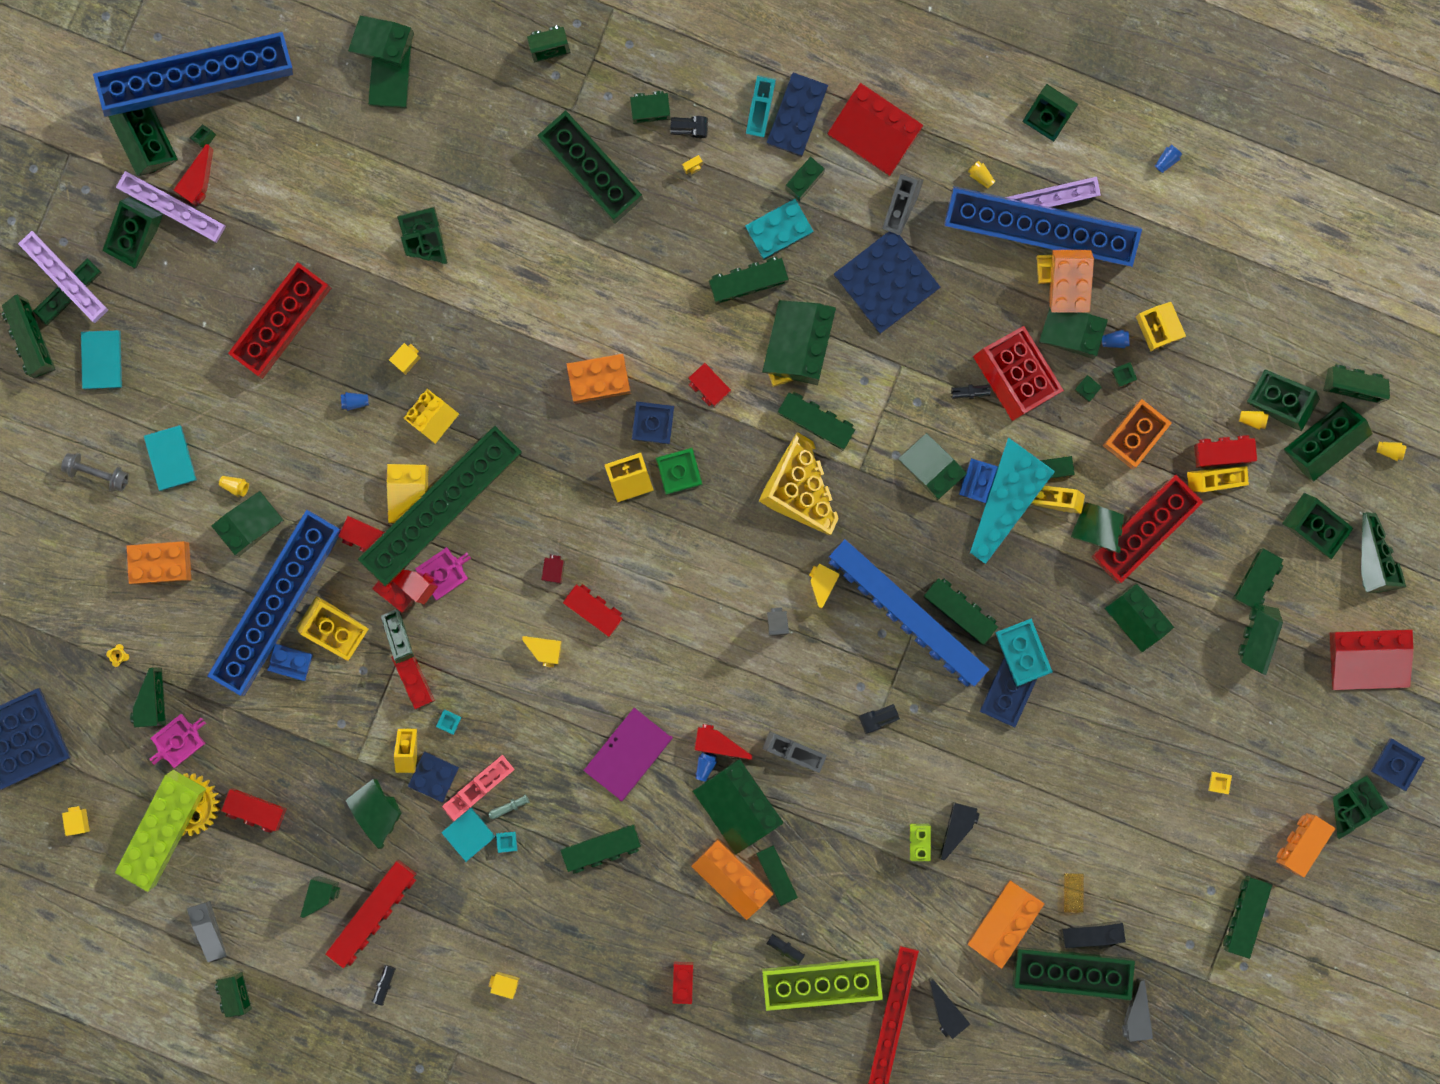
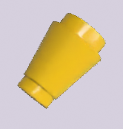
(981, 174)
(1255, 419)
(1391, 450)
(236, 486)

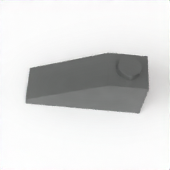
(902, 203)
(777, 622)
(207, 930)
(1137, 1018)

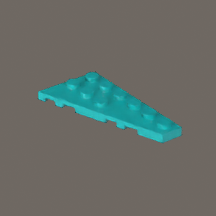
(1013, 490)

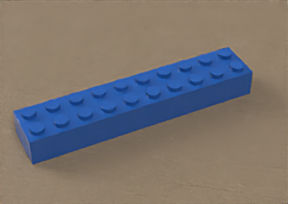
(193, 74)
(1042, 226)
(275, 603)
(908, 613)

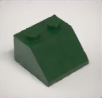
(548, 44)
(1050, 112)
(319, 894)
(233, 995)

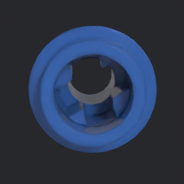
(1168, 158)
(1116, 339)
(353, 401)
(705, 765)

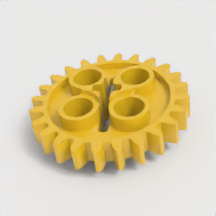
(205, 808)

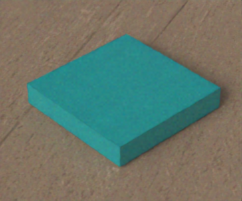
(468, 834)

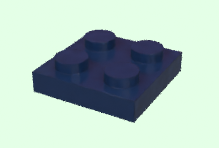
(653, 422)
(1397, 764)
(433, 776)

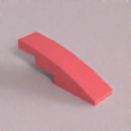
(477, 788)

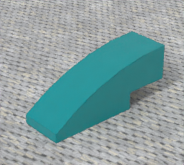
(760, 106)

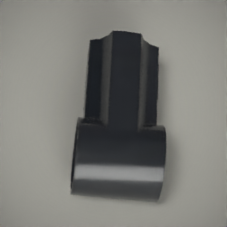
(695, 126)
(874, 719)

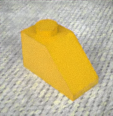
(822, 583)
(544, 650)
(405, 751)

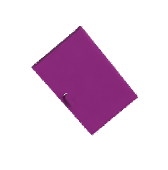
(628, 754)

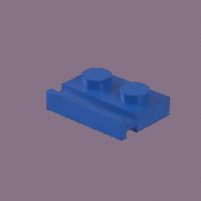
(978, 480)
(290, 662)

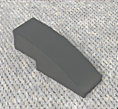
(794, 752)

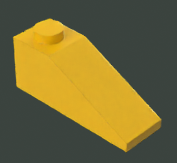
(1217, 479)
(1060, 499)

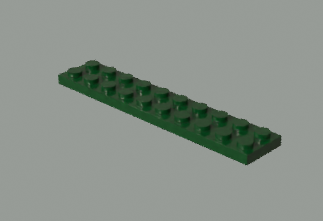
(439, 506)

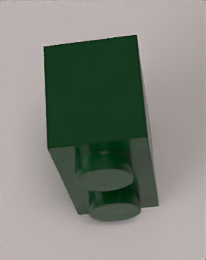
(650, 107)
(805, 179)

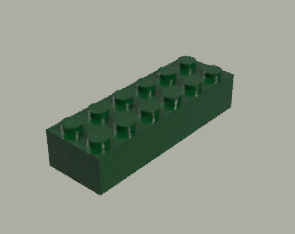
(590, 167)
(1073, 973)

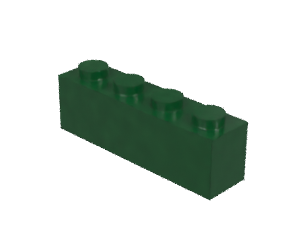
(749, 280)
(816, 421)
(960, 611)
(600, 848)
(1248, 917)

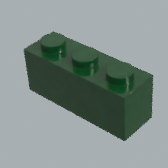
(1258, 579)

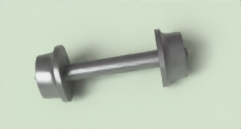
(72, 464)

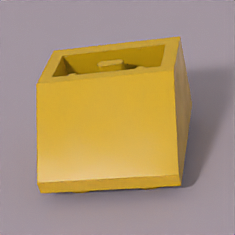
(1160, 326)
(431, 416)
(629, 477)

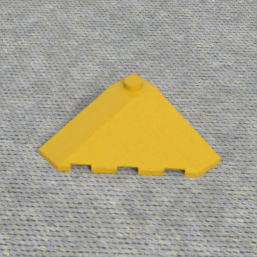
(798, 488)

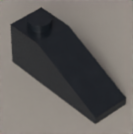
(959, 825)
(1094, 935)
(948, 1015)

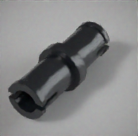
(970, 391)
(785, 949)
(383, 985)

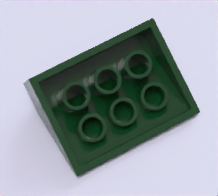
(799, 340)
(738, 806)

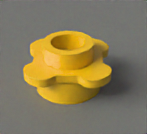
(111, 654)

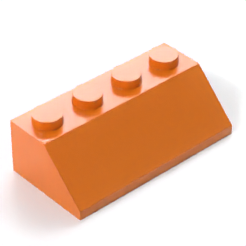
(732, 879)
(1005, 924)

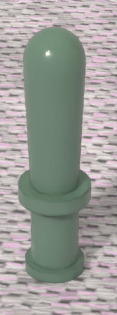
(514, 804)

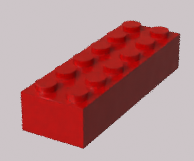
(280, 320)
(1148, 528)

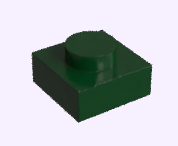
(203, 136)
(1124, 374)
(1088, 388)

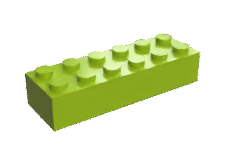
(160, 830)
(822, 984)

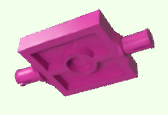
(445, 570)
(177, 741)

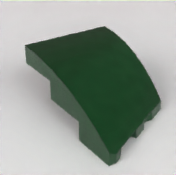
(422, 235)
(1099, 527)
(1357, 805)
(374, 812)

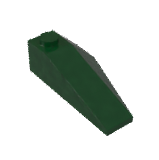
(1377, 563)

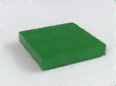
(679, 471)

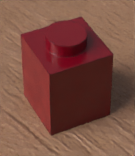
(553, 569)

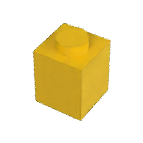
(405, 358)
(75, 821)
(504, 985)

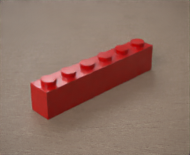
(371, 913)

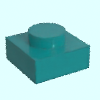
(449, 721)
(506, 841)

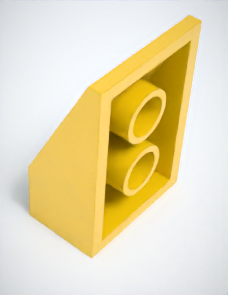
(404, 488)
(331, 628)

